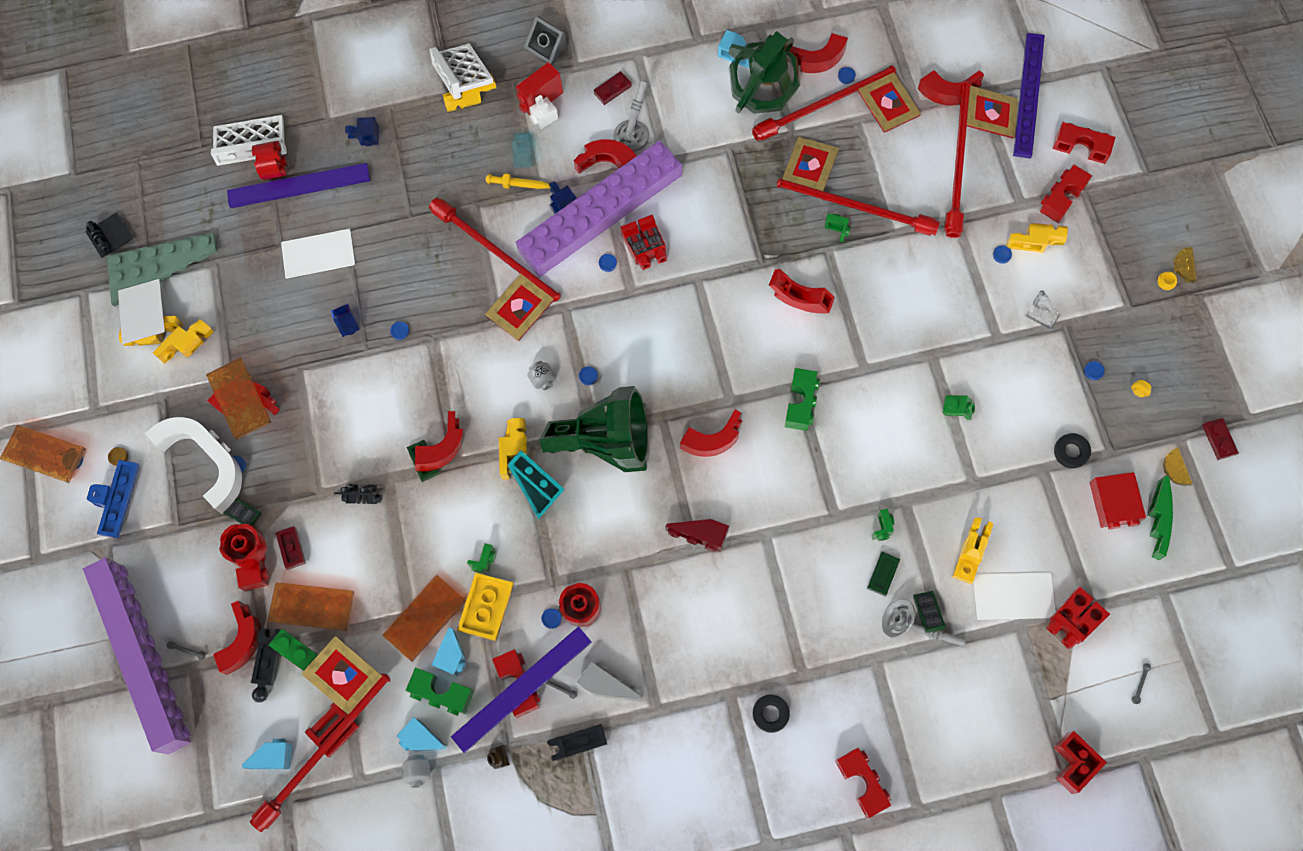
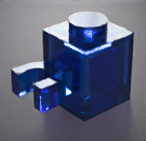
(366, 131)
(560, 197)
(345, 320)

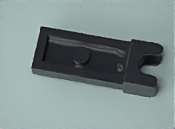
(578, 742)

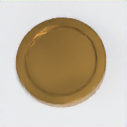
(117, 454)

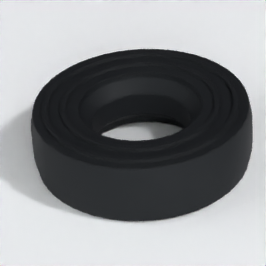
(1080, 442)
(780, 704)

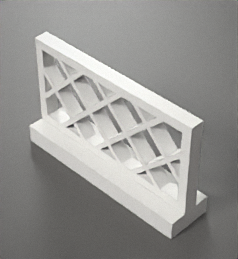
(448, 73)
(243, 152)

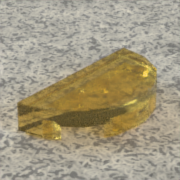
(1184, 265)
(1176, 469)

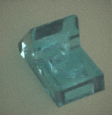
(522, 149)

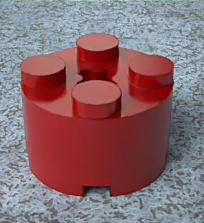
(269, 160)
(232, 542)
(575, 594)

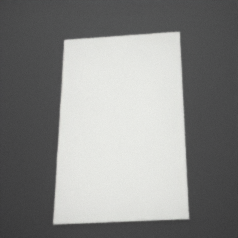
(317, 253)
(141, 311)
(1014, 596)

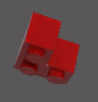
(1082, 759)

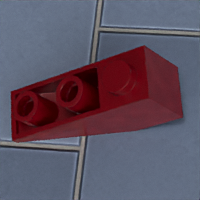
(704, 532)

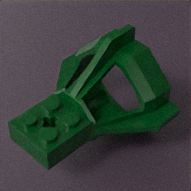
(767, 65)
(613, 435)

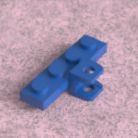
(114, 498)

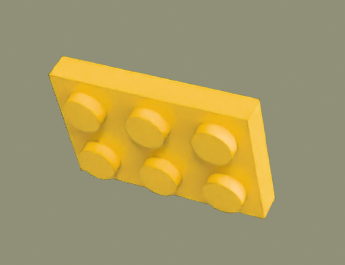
(485, 607)

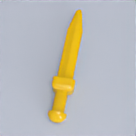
(507, 181)

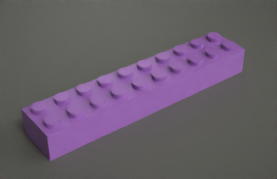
(599, 208)
(137, 656)

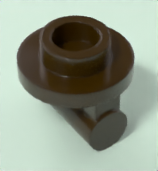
(497, 757)

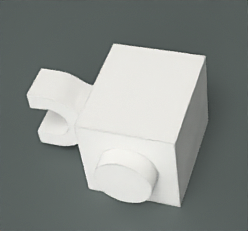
(543, 112)

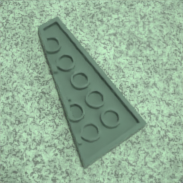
(156, 262)

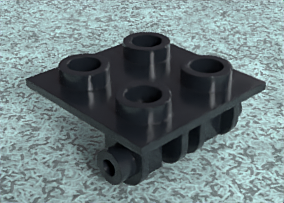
(108, 234)
(352, 494)

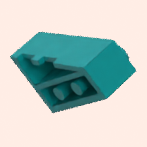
(534, 483)

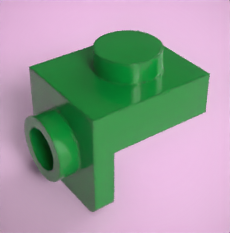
(839, 224)
(959, 406)
(886, 523)
(487, 557)

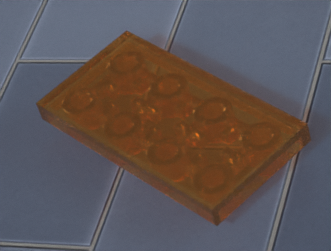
(238, 398)
(43, 453)
(311, 606)
(424, 618)

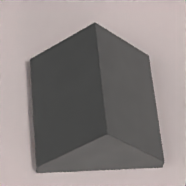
(545, 40)

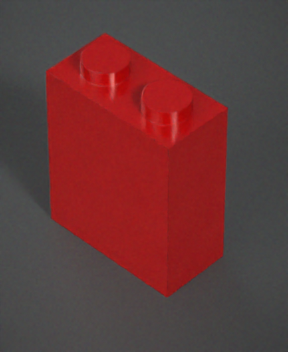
(543, 82)
(1117, 500)

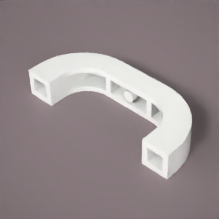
(230, 477)

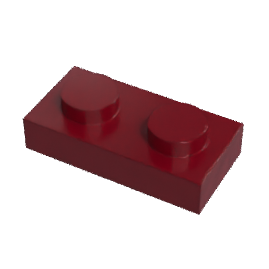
(612, 88)
(1220, 439)
(290, 548)

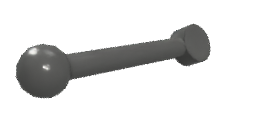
(171, 645)
(572, 694)
(1136, 699)

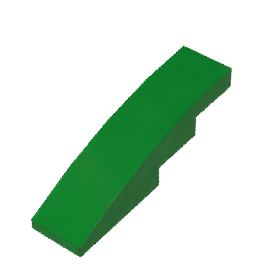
(1162, 510)

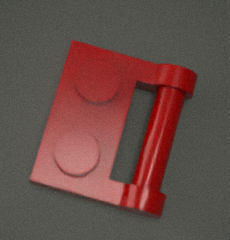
(312, 732)

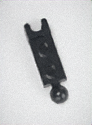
(264, 666)

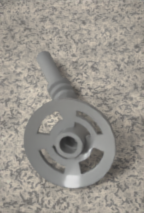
(629, 125)
(905, 623)

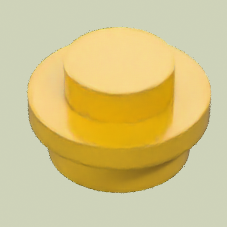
(1167, 280)
(1141, 388)

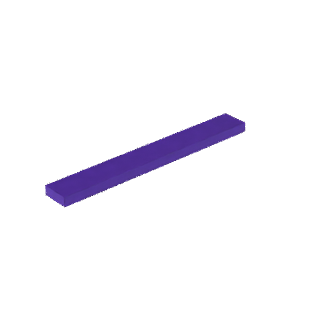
(1028, 96)
(298, 185)
(521, 689)

